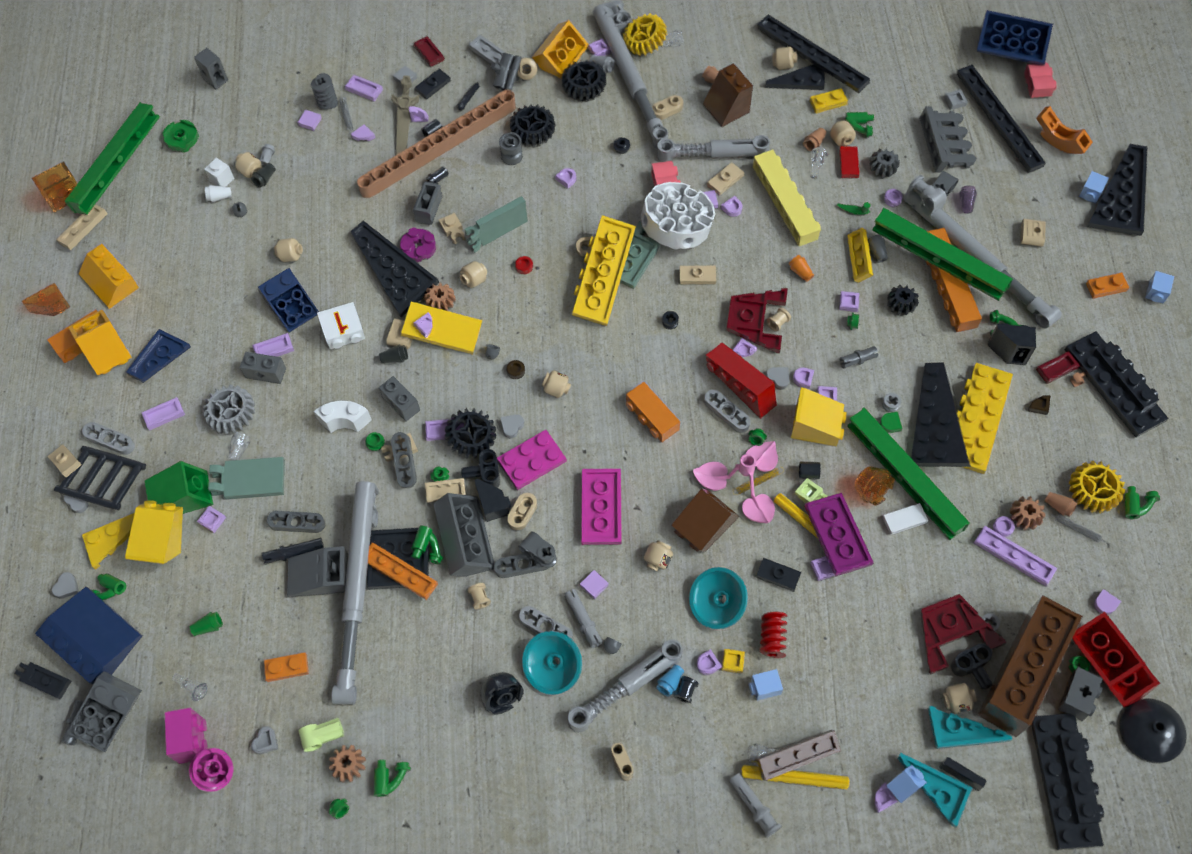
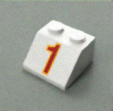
(341, 325)

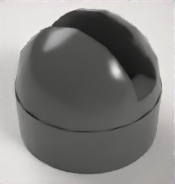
(242, 213)
(492, 351)
(611, 646)

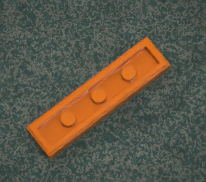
(401, 572)

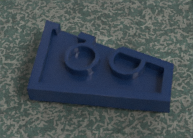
(156, 355)

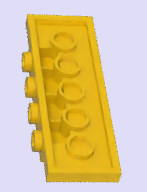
(603, 270)
(982, 412)

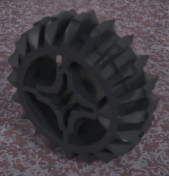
(584, 80)
(533, 124)
(484, 428)

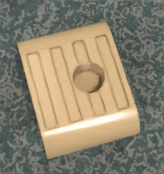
(1033, 232)
(394, 337)
(622, 761)

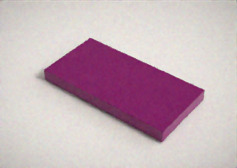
(838, 534)

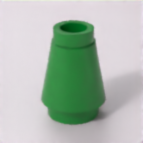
(208, 623)

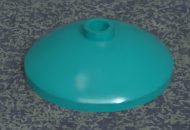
(707, 598)
(541, 667)

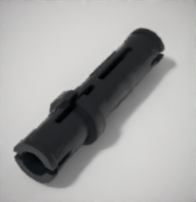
(284, 553)

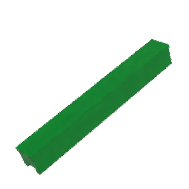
(112, 159)
(942, 254)
(908, 474)

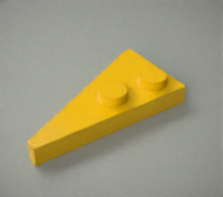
(106, 539)

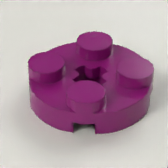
(416, 236)

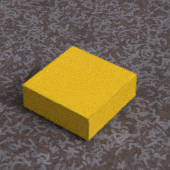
(733, 661)

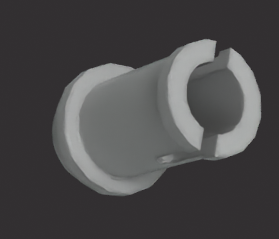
(267, 152)

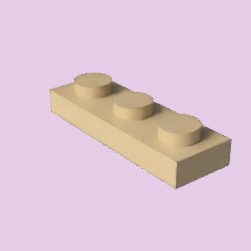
(81, 227)

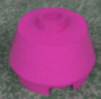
(211, 769)

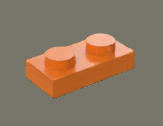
(1107, 285)
(286, 667)

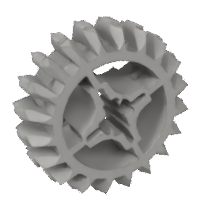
(230, 414)

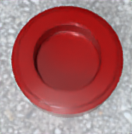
(524, 265)

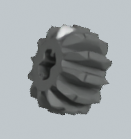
(884, 163)

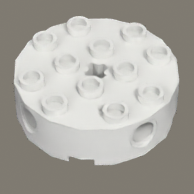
(677, 215)

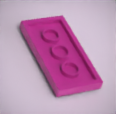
(601, 507)

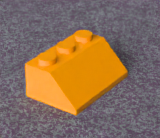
(560, 49)
(107, 276)

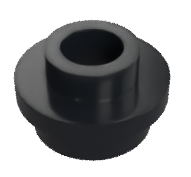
(621, 149)

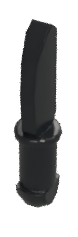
(467, 97)

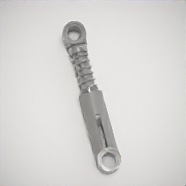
(668, 150)
(627, 684)

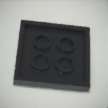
(399, 544)

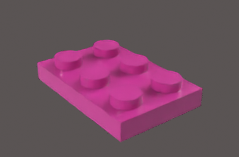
(531, 459)

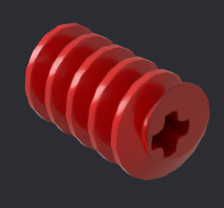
(771, 634)

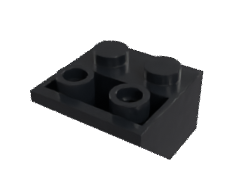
(1013, 343)

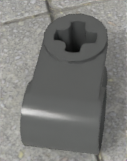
(946, 182)
(536, 547)

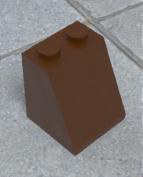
(729, 96)
(704, 520)

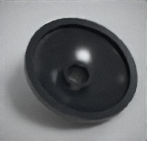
(1142, 736)

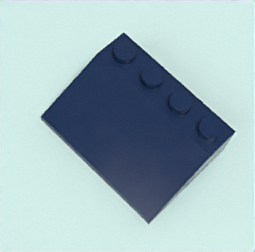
(1014, 37)
(89, 635)

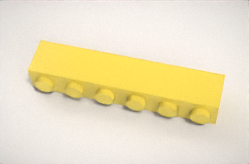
(786, 198)

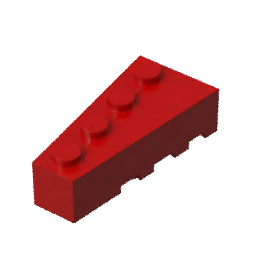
(743, 379)

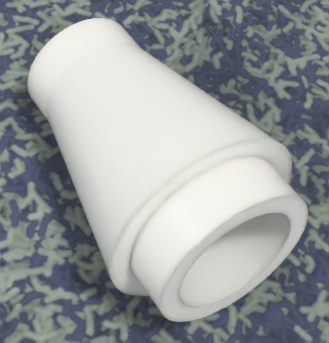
(216, 193)

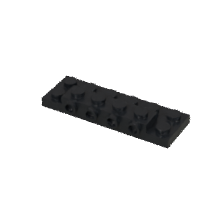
(1118, 383)
(1068, 782)

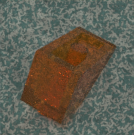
(47, 301)

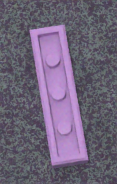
(1015, 556)

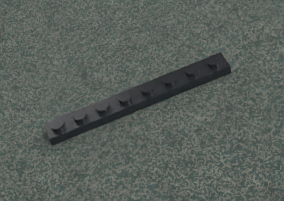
(813, 53)
(1001, 118)

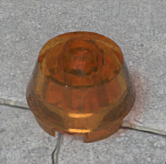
(874, 484)

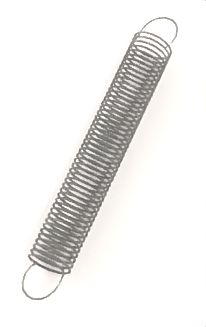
(343, 111)
(1075, 529)

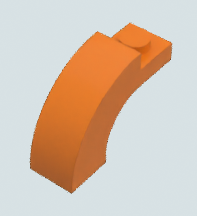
(1061, 136)

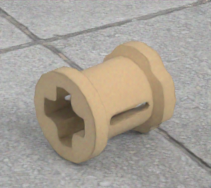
(779, 319)
(479, 596)

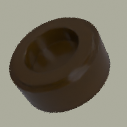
(515, 369)

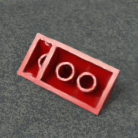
(1115, 659)

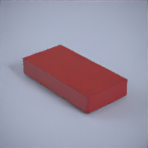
(849, 162)

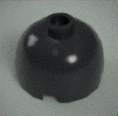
(500, 692)

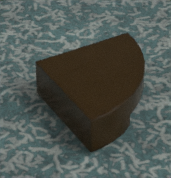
(1040, 405)

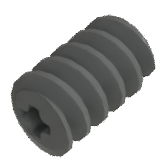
(324, 91)

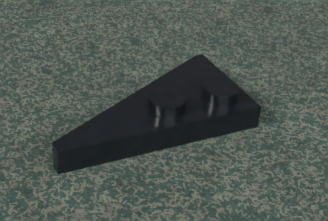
(804, 78)

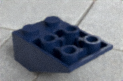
(288, 300)

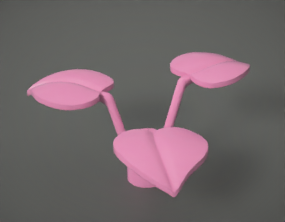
(764, 458)

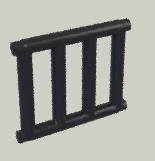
(98, 498)

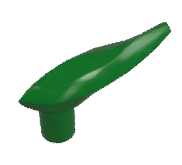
(854, 209)

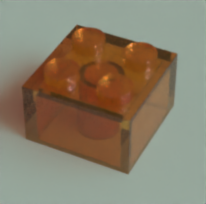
(55, 185)

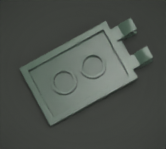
(497, 223)
(639, 257)
(249, 478)

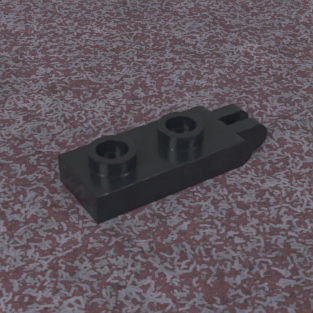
(43, 680)

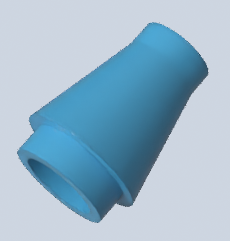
(669, 682)

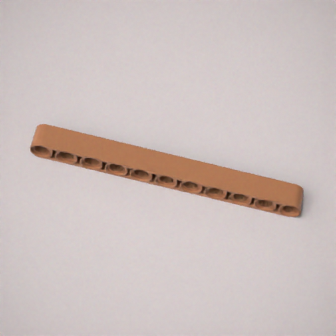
(436, 144)

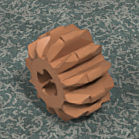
(440, 297)
(1027, 513)
(347, 754)

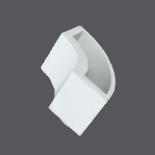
(343, 415)

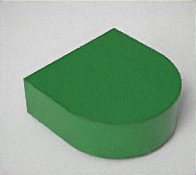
(891, 422)

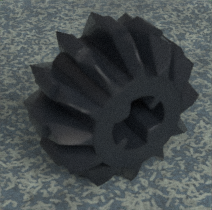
(902, 300)

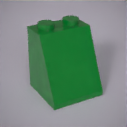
(181, 485)

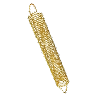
(757, 481)

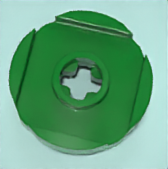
(180, 143)

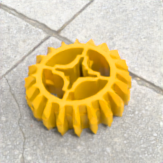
(645, 34)
(1084, 486)

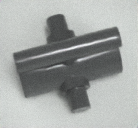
(506, 71)

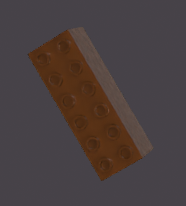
(1029, 666)

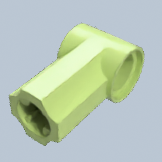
(315, 735)

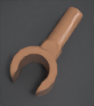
(1078, 377)

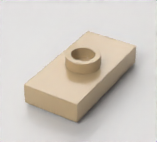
(725, 179)
(697, 274)
(64, 460)
(438, 489)

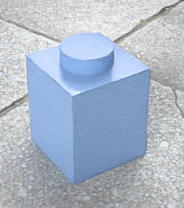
(1093, 187)
(1159, 287)
(766, 685)
(906, 783)

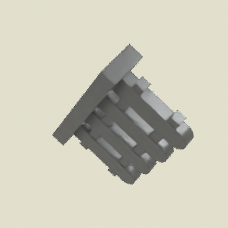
(939, 146)

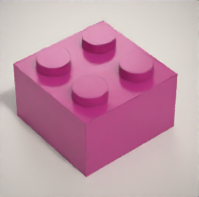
(184, 734)

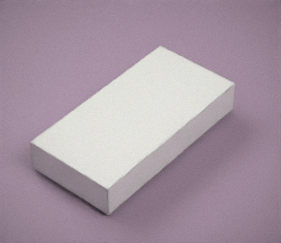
(905, 519)

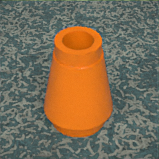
(801, 268)

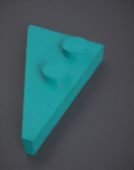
(953, 731)
(944, 791)

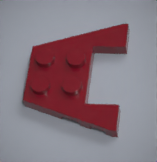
(748, 316)
(949, 622)

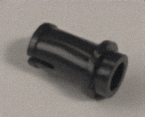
(437, 175)

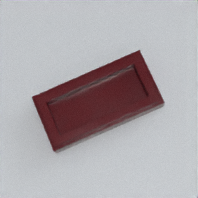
(429, 51)
(1057, 367)

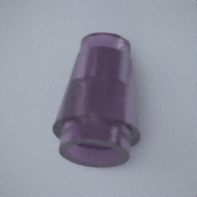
(967, 198)

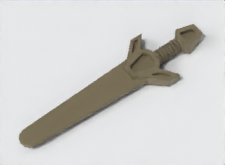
(403, 114)

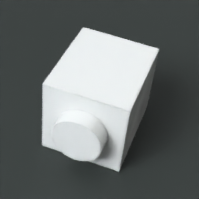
(219, 173)

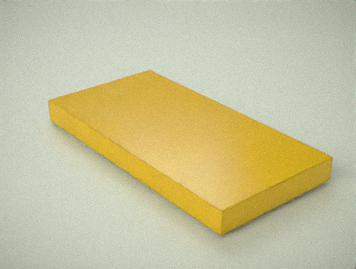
(448, 328)

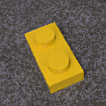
(828, 100)

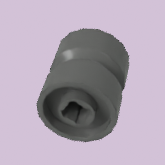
(510, 148)

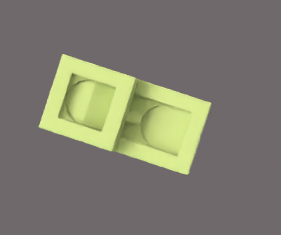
(809, 491)

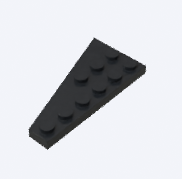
(1124, 199)
(397, 272)
(938, 430)

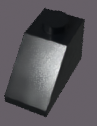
(492, 500)

